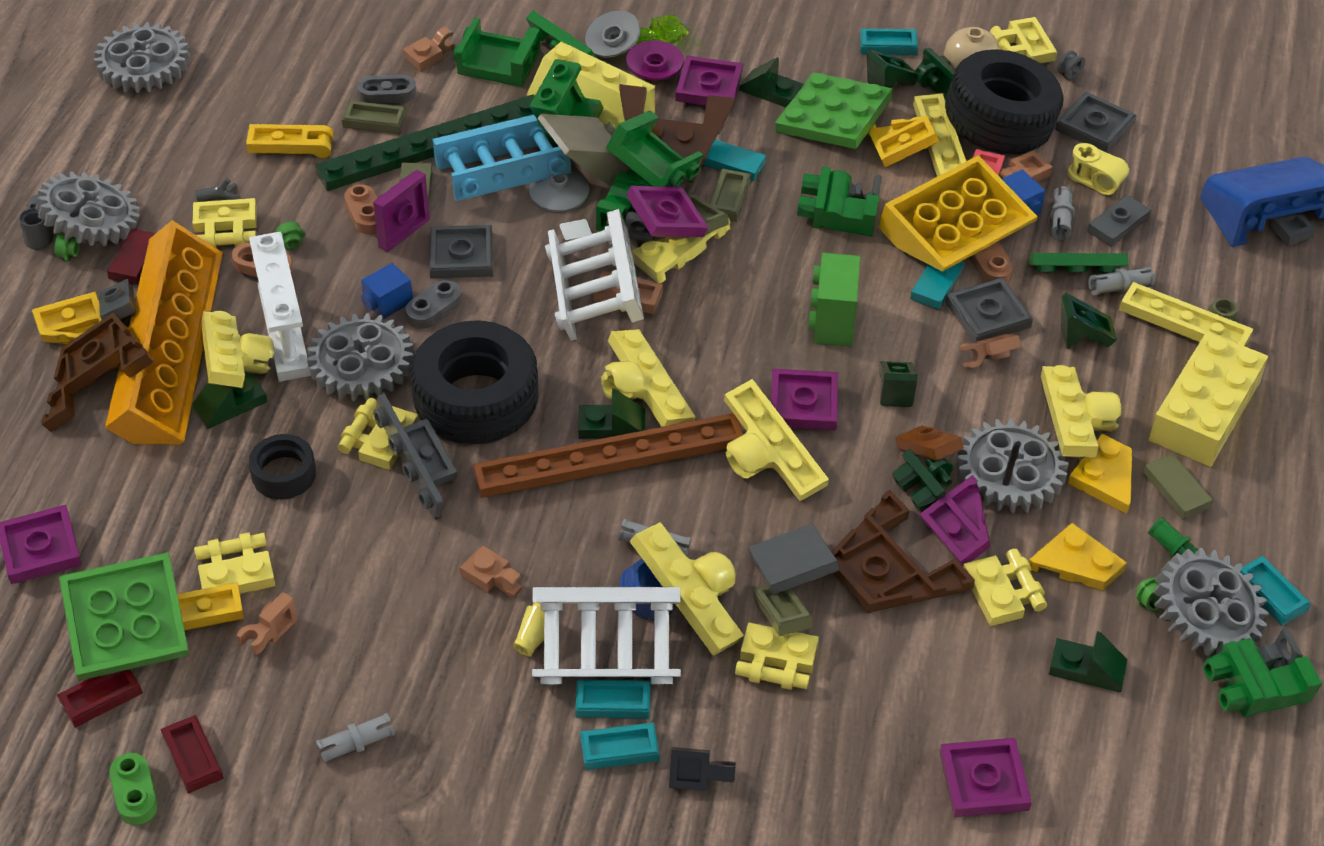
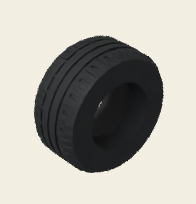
(1004, 101)
(470, 350)

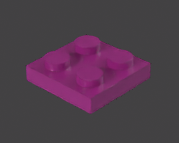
(707, 77)
(401, 210)
(667, 211)
(806, 398)
(38, 544)
(985, 777)

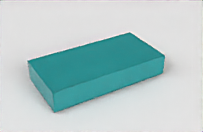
(889, 41)
(735, 158)
(935, 285)
(1282, 598)
(613, 699)
(619, 746)

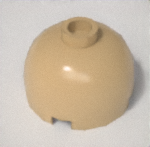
(967, 42)

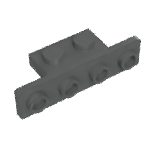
(421, 453)

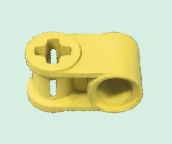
(1099, 170)

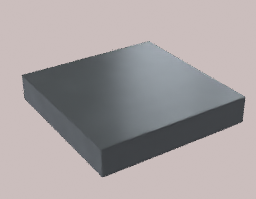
(1096, 122)
(461, 251)
(989, 310)
(793, 559)

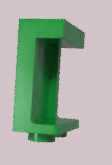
(496, 55)
(562, 95)
(651, 156)

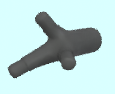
(221, 191)

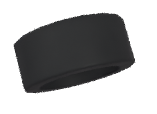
(278, 447)

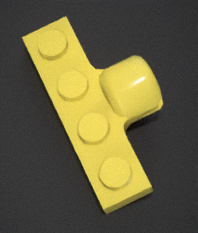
(229, 353)
(644, 377)
(1078, 413)
(770, 443)
(699, 585)

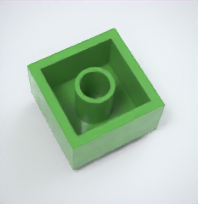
(834, 299)

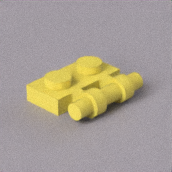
(1029, 39)
(223, 216)
(375, 446)
(251, 570)
(995, 592)
(790, 651)

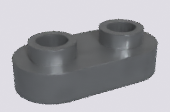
(386, 89)
(433, 304)

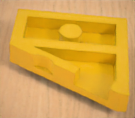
(903, 138)
(67, 319)
(1107, 474)
(1079, 559)

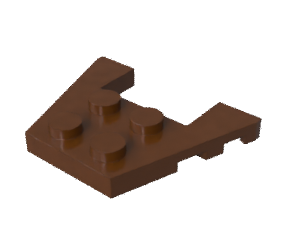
(681, 136)
(87, 358)
(882, 573)

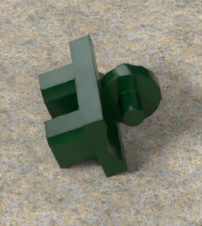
(935, 72)
(915, 472)

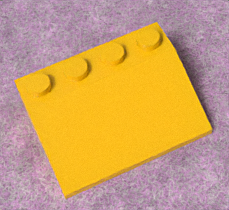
(954, 215)

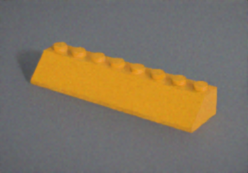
(169, 307)

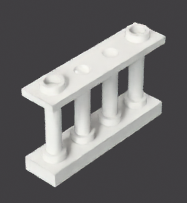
(622, 278)
(280, 306)
(588, 603)

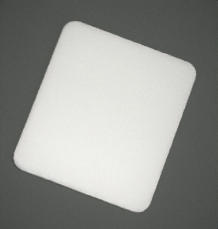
(575, 229)

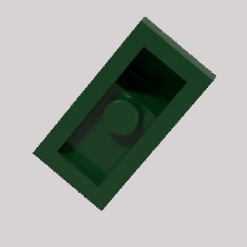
(888, 70)
(769, 86)
(1084, 320)
(897, 383)
(221, 402)
(611, 420)
(1092, 665)

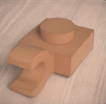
(429, 52)
(1032, 164)
(997, 347)
(490, 570)
(274, 622)

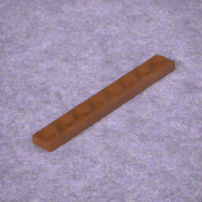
(606, 455)

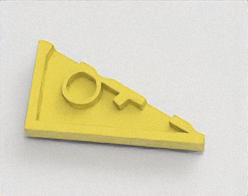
(671, 253)

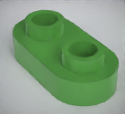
(131, 786)

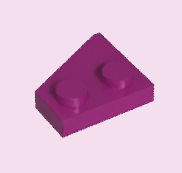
(960, 521)

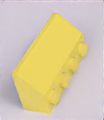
(596, 81)

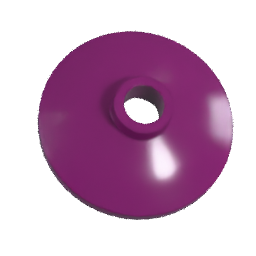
(655, 60)

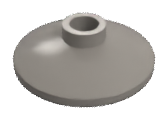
(612, 34)
(560, 192)

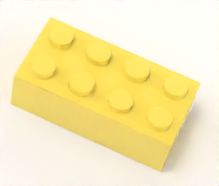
(1208, 398)

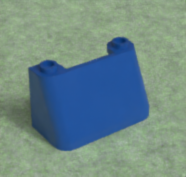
(1251, 195)

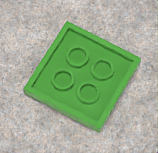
(834, 110)
(123, 616)

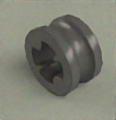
(1071, 65)

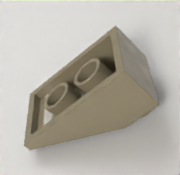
(585, 143)

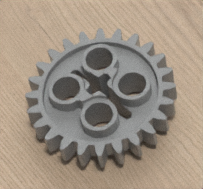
(142, 57)
(87, 208)
(360, 357)
(1036, 472)
(1209, 601)

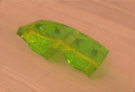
(663, 28)

